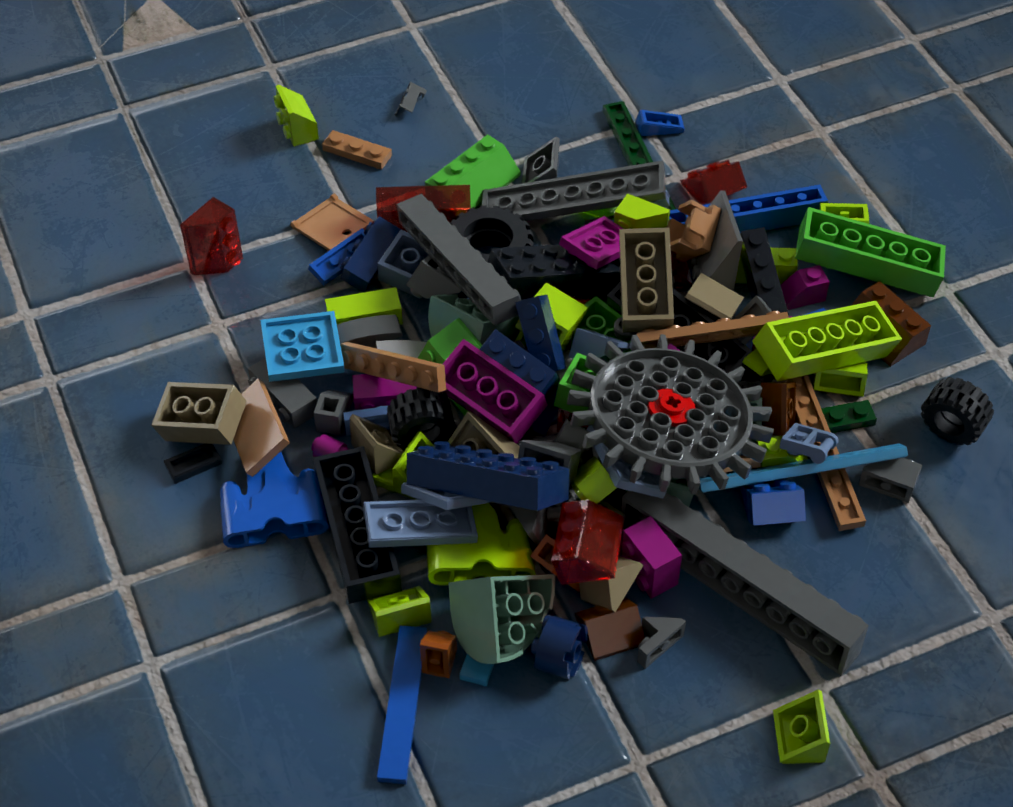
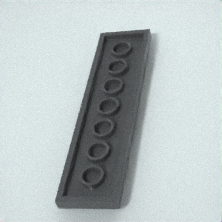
(580, 191)

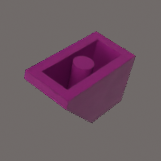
(805, 287)

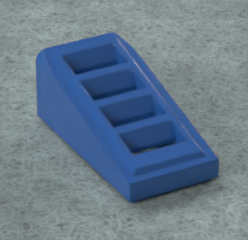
(658, 123)

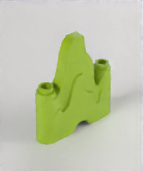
(491, 556)

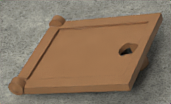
(329, 221)

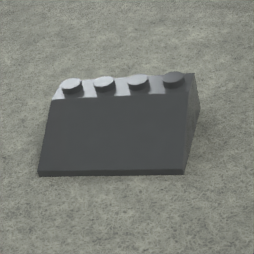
(725, 252)

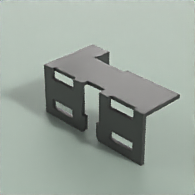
(408, 102)

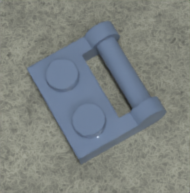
(801, 440)

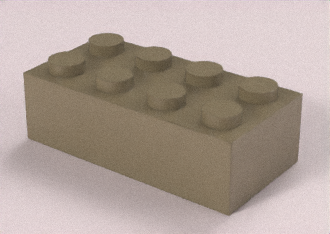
(646, 279)

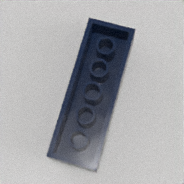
(488, 475)

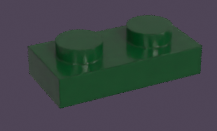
(849, 416)

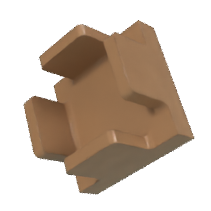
(697, 233)

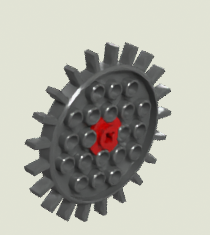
(670, 413)

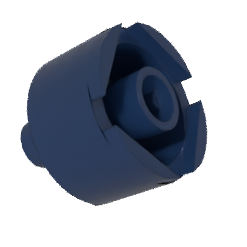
(559, 647)

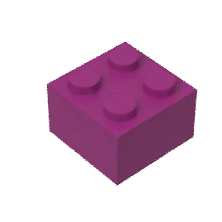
(660, 558)

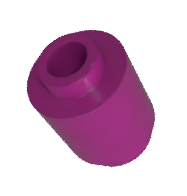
(327, 445)

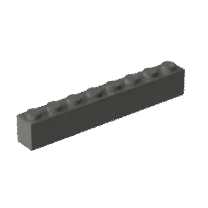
(459, 259)

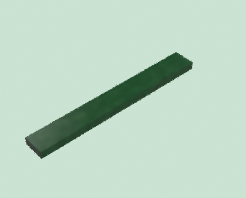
(628, 136)

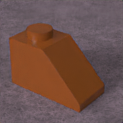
(438, 653)

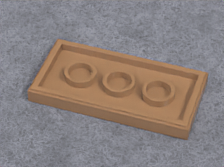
(259, 430)

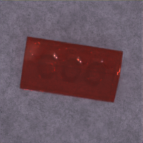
(447, 199)

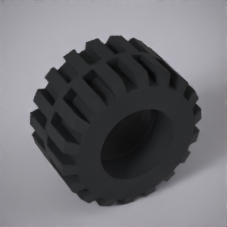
(957, 411)
(423, 412)

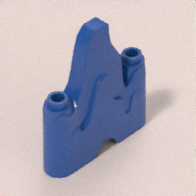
(272, 504)

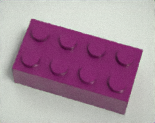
(492, 391)

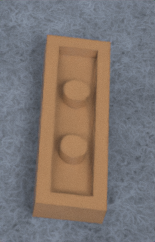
(357, 149)

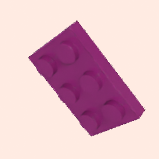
(594, 243)

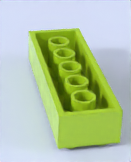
(826, 340)

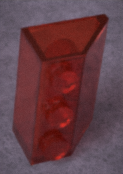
(212, 239)
(586, 542)

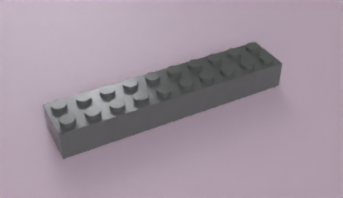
(753, 581)

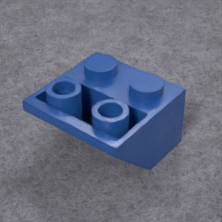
(774, 502)

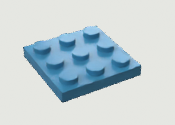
(302, 346)

